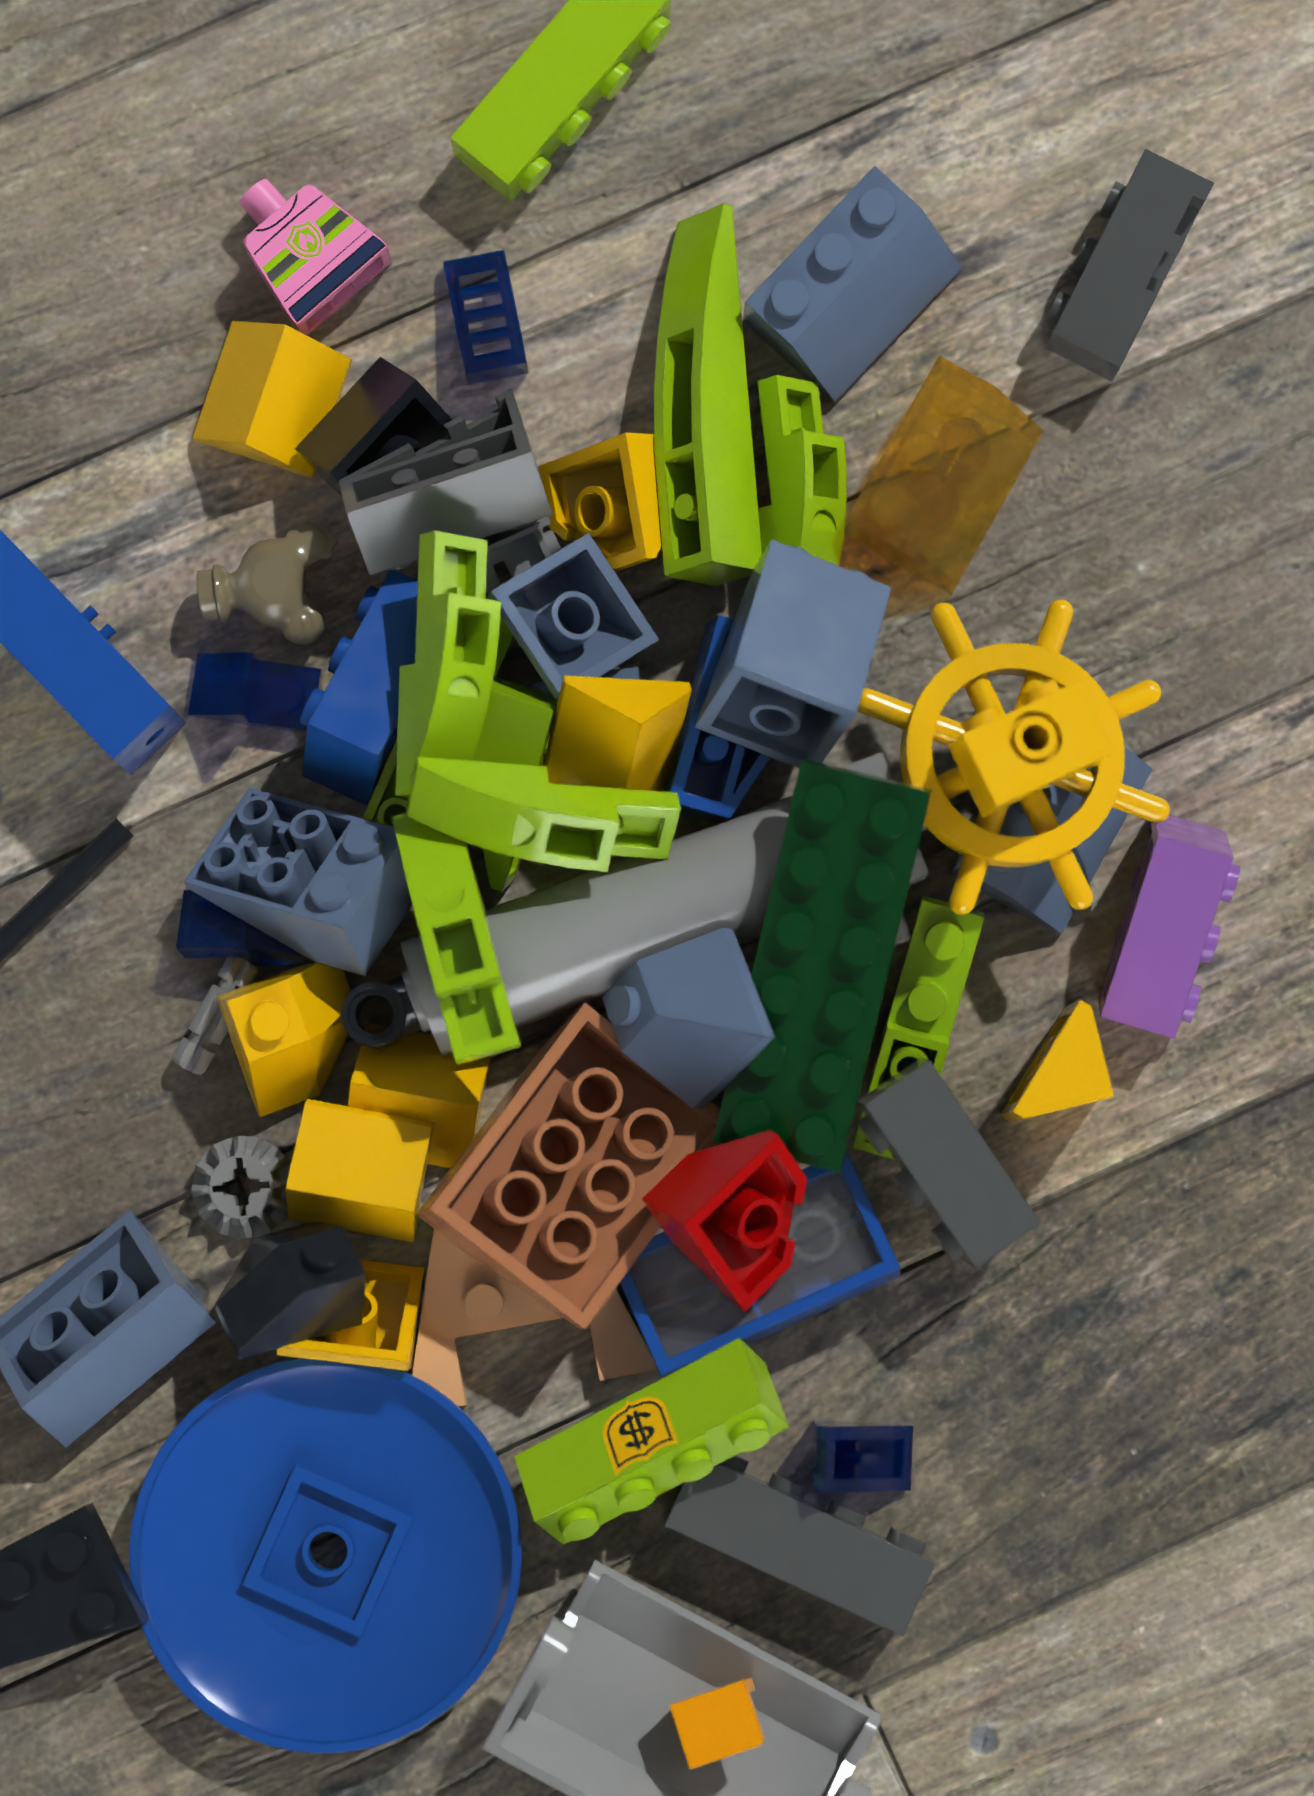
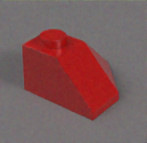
(733, 1212)

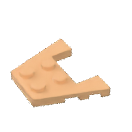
(472, 1299)

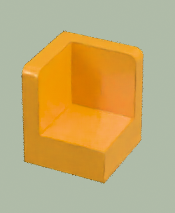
(718, 1723)

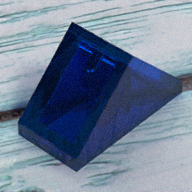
(861, 1457)

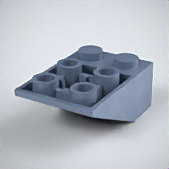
(307, 878)

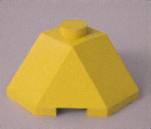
(610, 496)
(287, 1033)

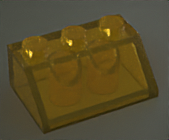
(943, 476)

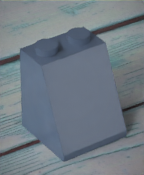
(795, 656)

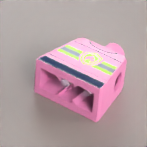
(309, 252)

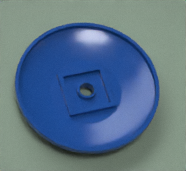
(305, 1648)

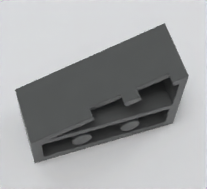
(1126, 264)
(463, 485)
(945, 1164)

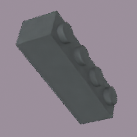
(803, 1543)

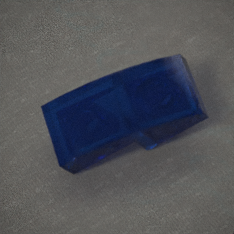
(214, 932)

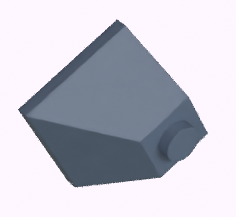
(573, 615)
(690, 1016)

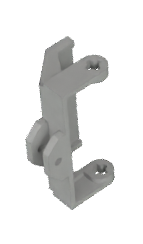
(600, 1721)

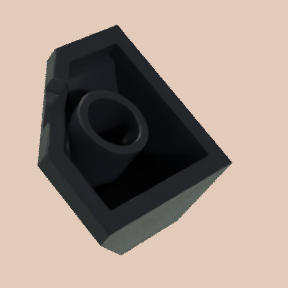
(292, 1289)

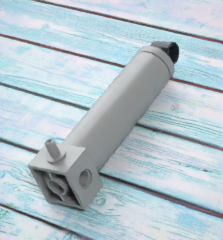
(588, 930)

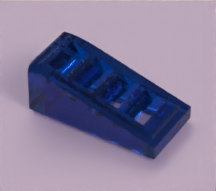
(494, 364)

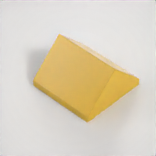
(270, 394)
(616, 732)
(1066, 1069)
(424, 1085)
(359, 1170)
(387, 1325)

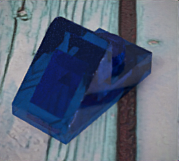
(251, 691)

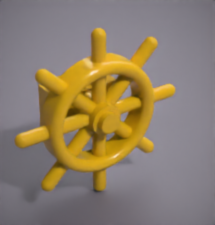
(1002, 758)

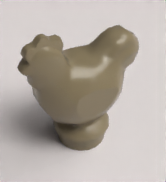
(271, 584)

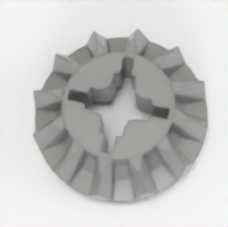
(219, 1166)

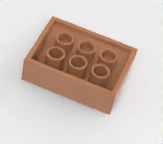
(563, 1169)

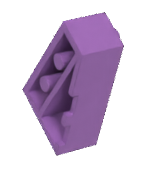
(1169, 927)

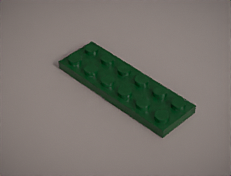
(826, 958)

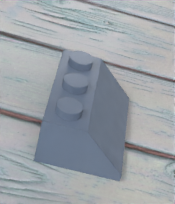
(852, 285)
(1035, 888)
(98, 1329)

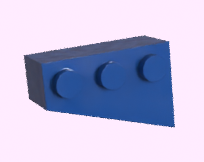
(357, 715)

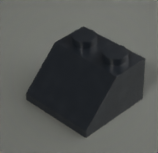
(371, 421)

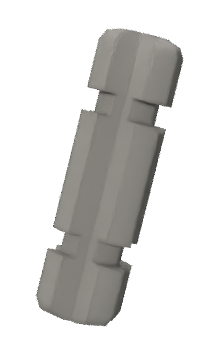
(208, 1024)

